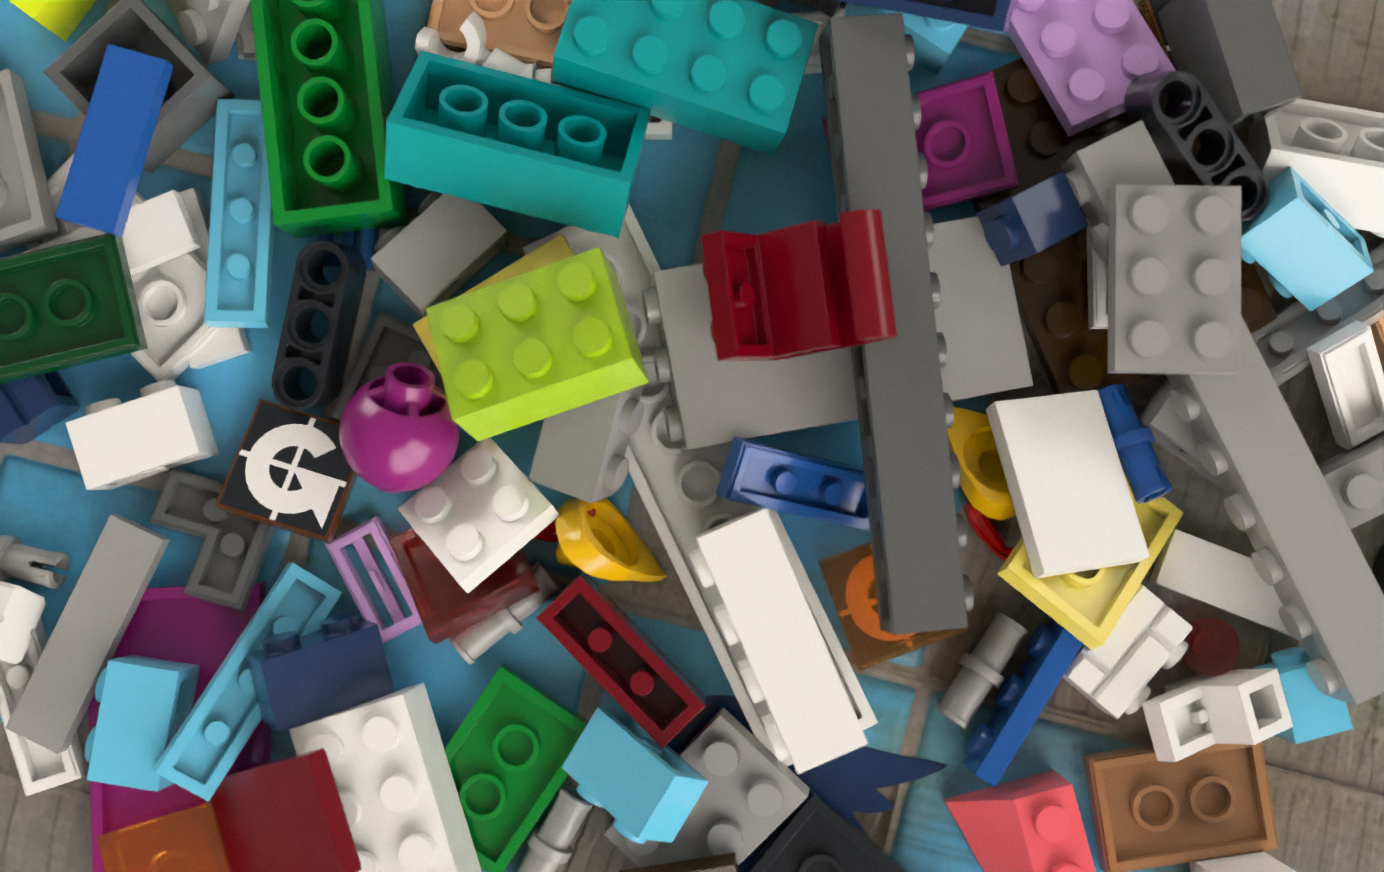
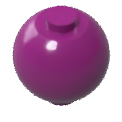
(399, 430)

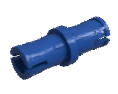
(1134, 446)

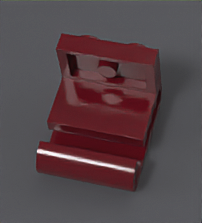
(799, 288)

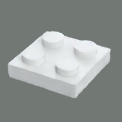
(478, 513)

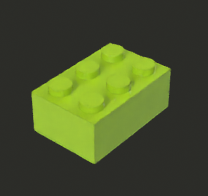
(536, 345)

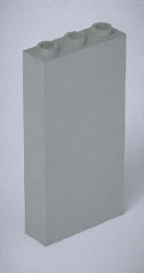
(817, 390)

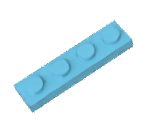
(239, 221)
(229, 705)

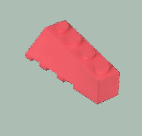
(1024, 826)

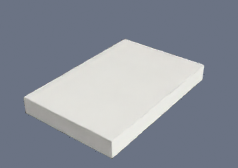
(1066, 483)

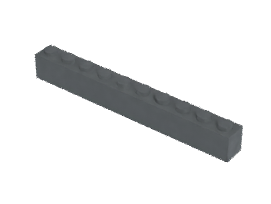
(897, 379)

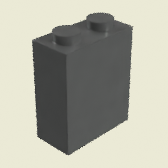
(1234, 54)

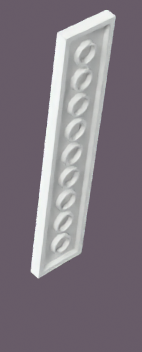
(683, 486)

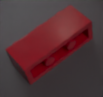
(623, 659)

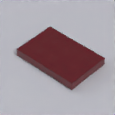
(285, 817)

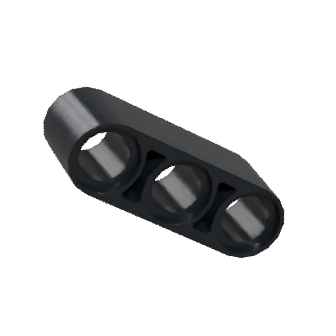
(1191, 114)
(298, 345)

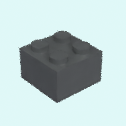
(135, 26)

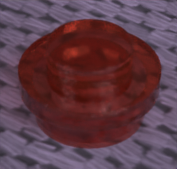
(1211, 647)

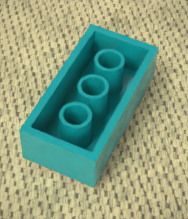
(691, 62)
(515, 143)

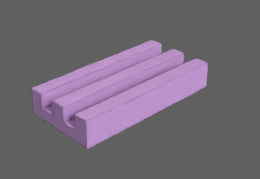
(356, 586)

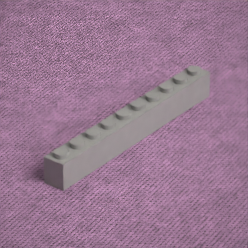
(1263, 467)

